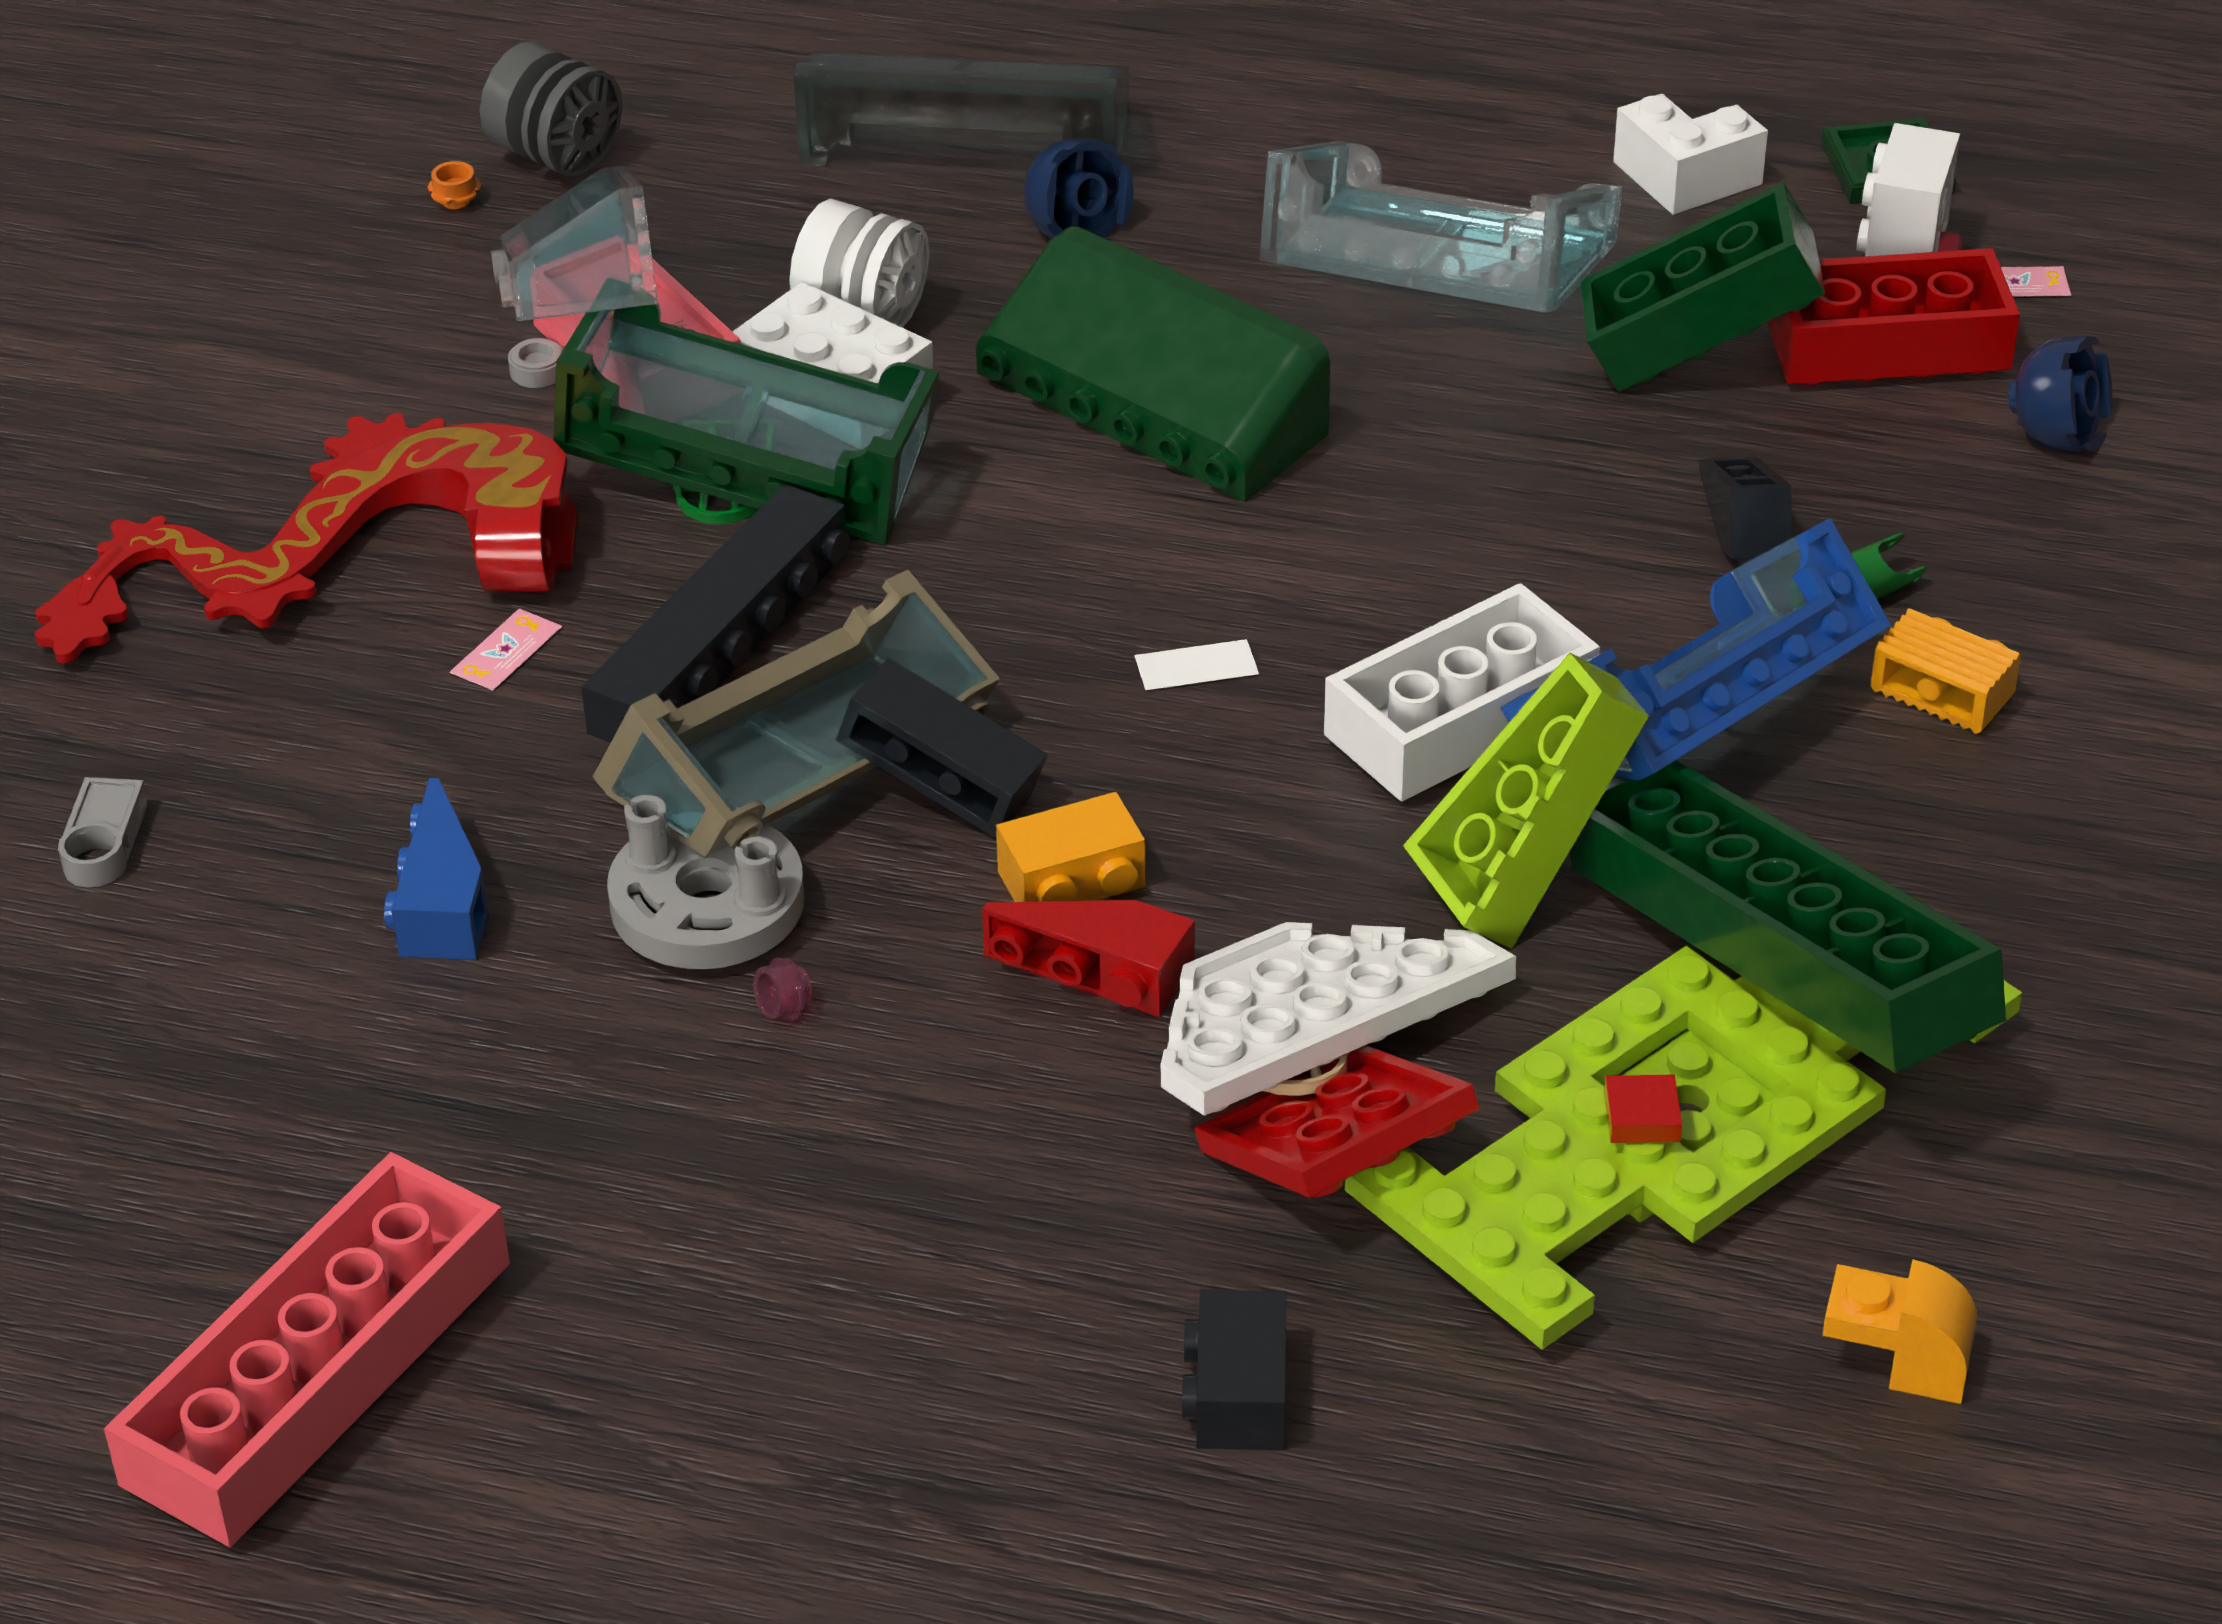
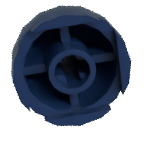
(1078, 186)
(2063, 394)

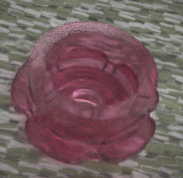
(782, 989)

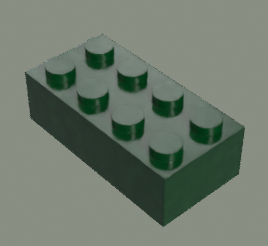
(1701, 287)

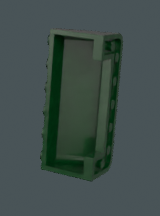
(1160, 363)

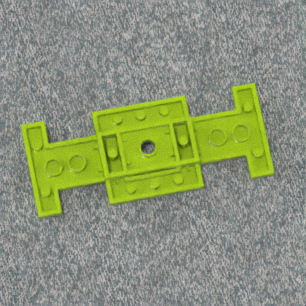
(1770, 1102)

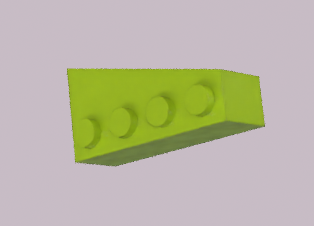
(1527, 800)

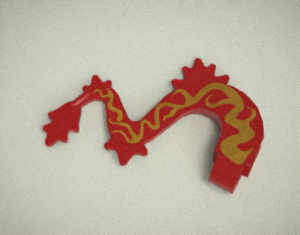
(490, 473)

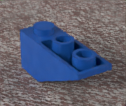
(440, 886)

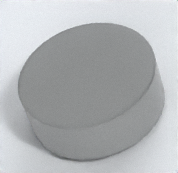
(534, 362)

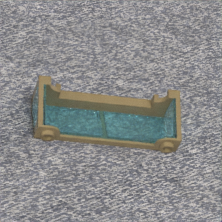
(772, 734)

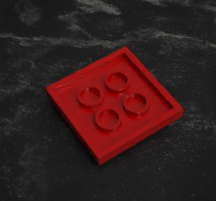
(1342, 1127)

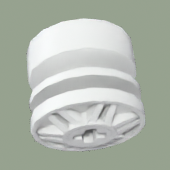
(863, 259)

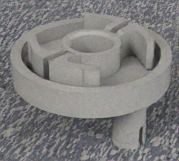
(689, 932)

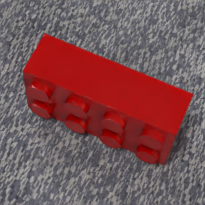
(1901, 319)

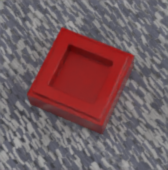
(1642, 1108)

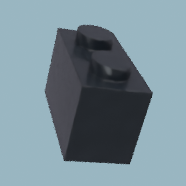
(1239, 1370)

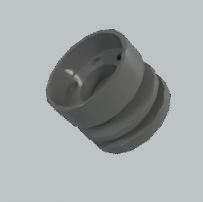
(551, 108)

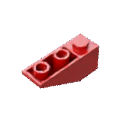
(1099, 946)

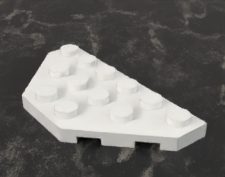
(1306, 998)

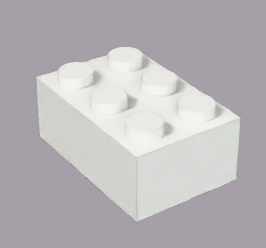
(832, 335)

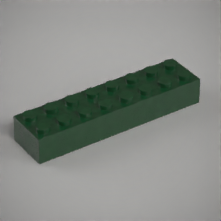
(1792, 916)

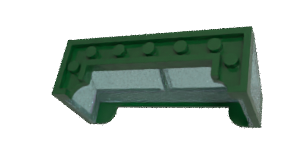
(740, 417)

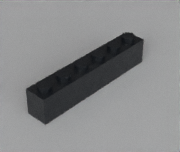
(721, 609)

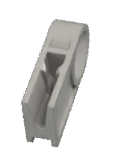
(102, 818)

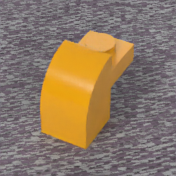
(1919, 1317)

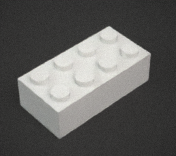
(1439, 694)

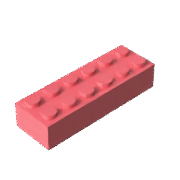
(307, 1348)

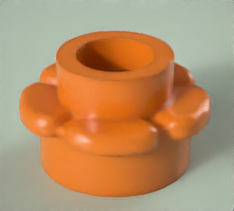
(454, 184)

